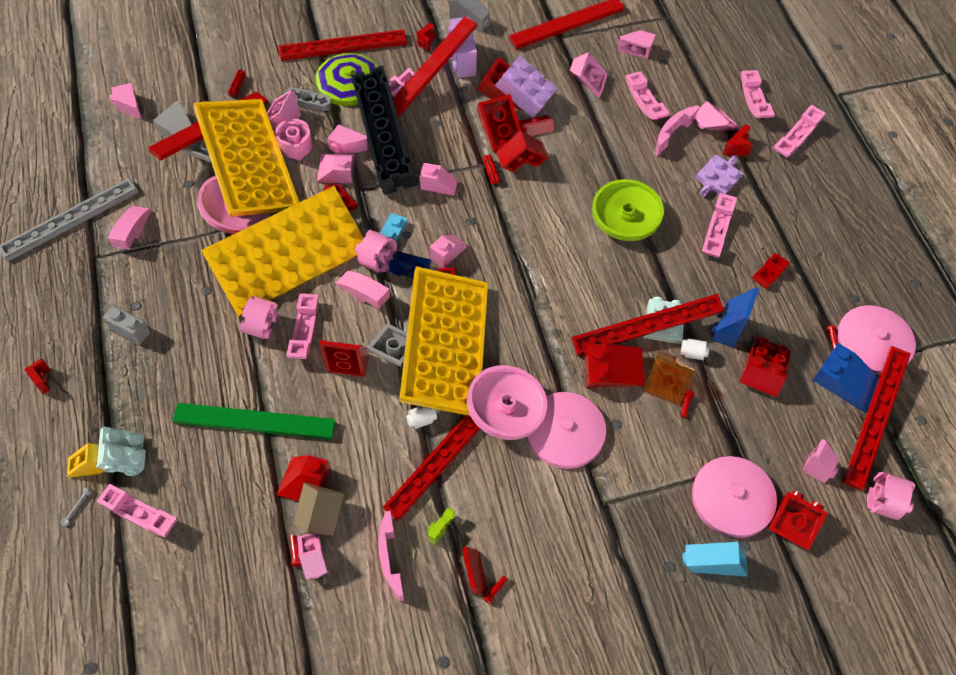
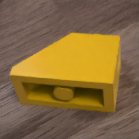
(84, 462)

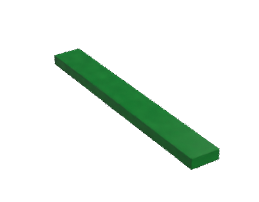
(254, 421)

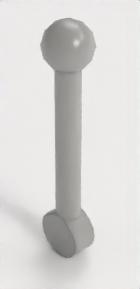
(66, 521)

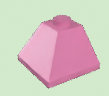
(589, 73)
(284, 109)
(714, 118)
(336, 168)

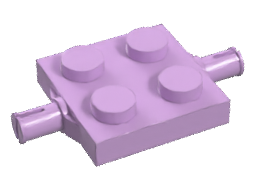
(718, 175)

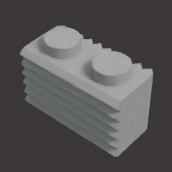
(126, 324)

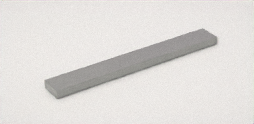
(67, 219)

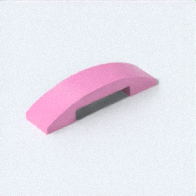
(754, 96)
(644, 98)
(683, 118)
(800, 132)
(719, 225)
(304, 326)
(136, 511)
(387, 532)

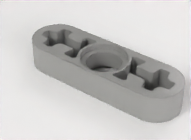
(319, 101)

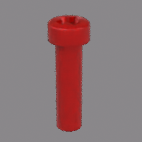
(832, 331)
(688, 395)
(295, 562)
(488, 597)

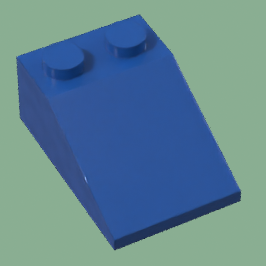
(734, 318)
(848, 377)

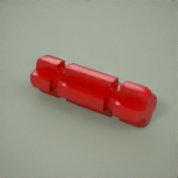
(236, 83)
(491, 169)

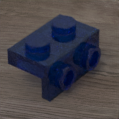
(405, 264)

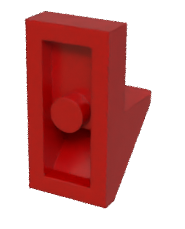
(739, 143)

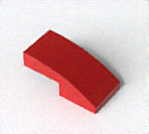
(771, 270)

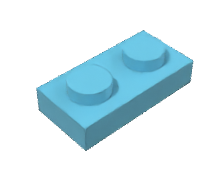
(394, 226)

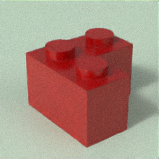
(521, 149)

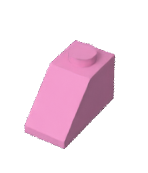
(637, 43)
(126, 100)
(347, 141)
(437, 179)
(446, 249)
(821, 462)
(311, 555)

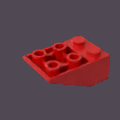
(766, 366)

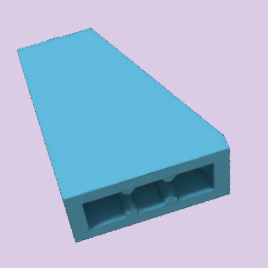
(716, 559)

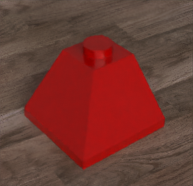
(300, 471)

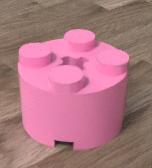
(294, 139)
(376, 251)
(259, 317)
(890, 496)

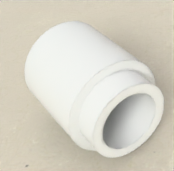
(694, 349)
(420, 417)

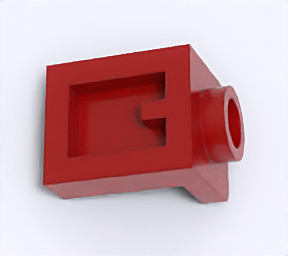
(425, 36)
(36, 373)

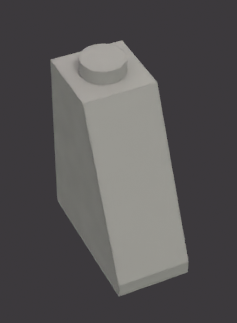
(470, 9)
(171, 120)

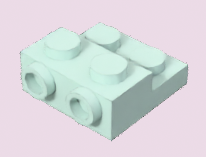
(671, 335)
(121, 451)

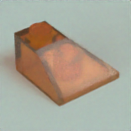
(669, 378)

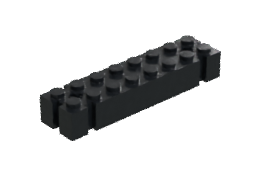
(383, 130)

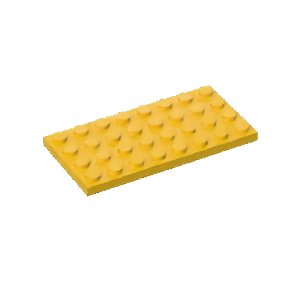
(245, 157)
(284, 249)
(443, 340)

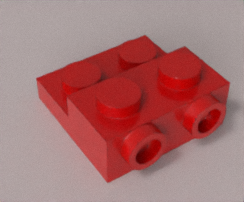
(798, 519)

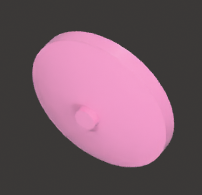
(214, 211)
(871, 333)
(506, 402)
(570, 431)
(734, 497)

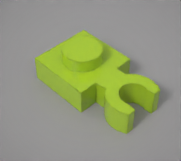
(438, 528)

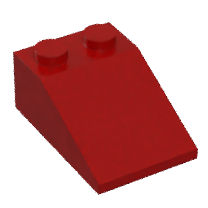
(493, 75)
(498, 120)
(344, 358)
(613, 366)

